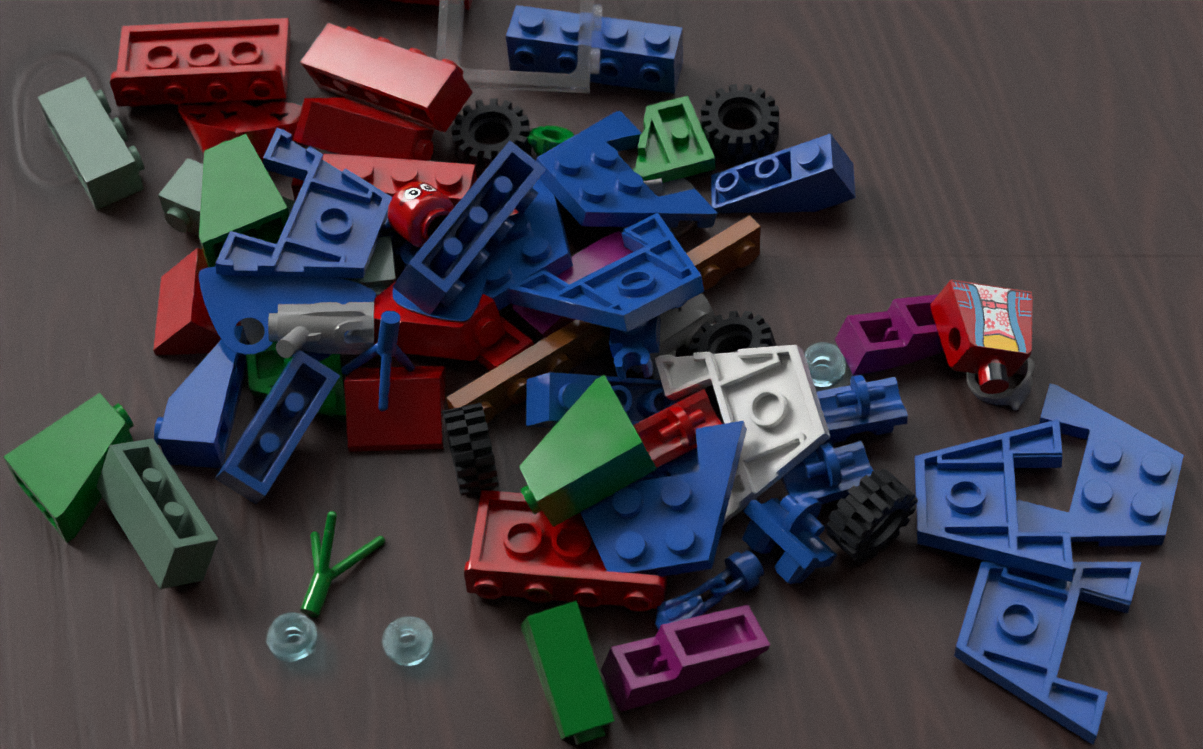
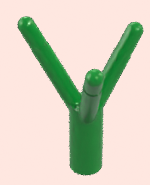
(323, 574)

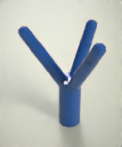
(386, 348)

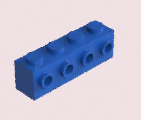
(630, 51)
(474, 221)

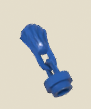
(741, 567)

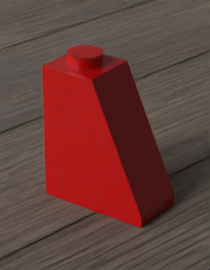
(361, 130)
(442, 337)

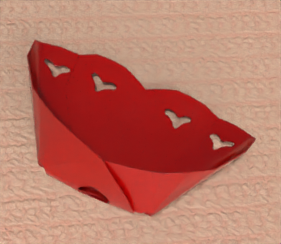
(252, 121)

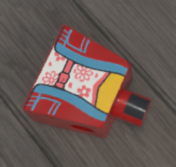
(984, 330)

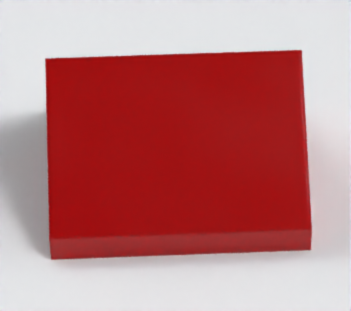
(182, 317)
(413, 411)

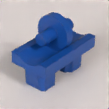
(862, 408)
(829, 473)
(795, 530)

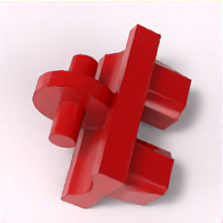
(673, 429)

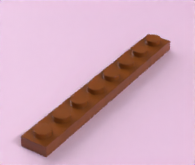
(581, 340)

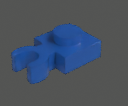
(635, 347)

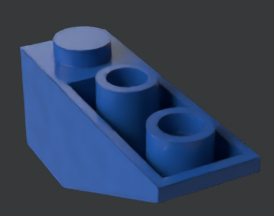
(787, 181)
(553, 394)

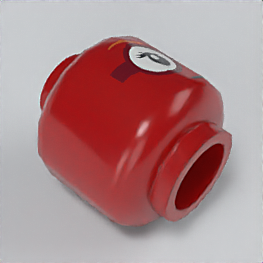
(418, 211)

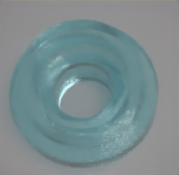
(825, 355)
(290, 625)
(412, 652)

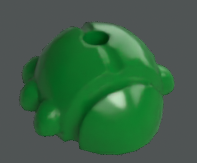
(545, 138)

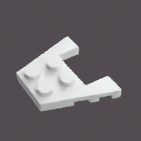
(770, 394)

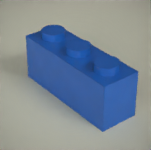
(277, 427)

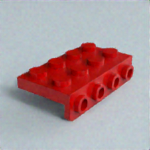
(202, 62)
(533, 560)

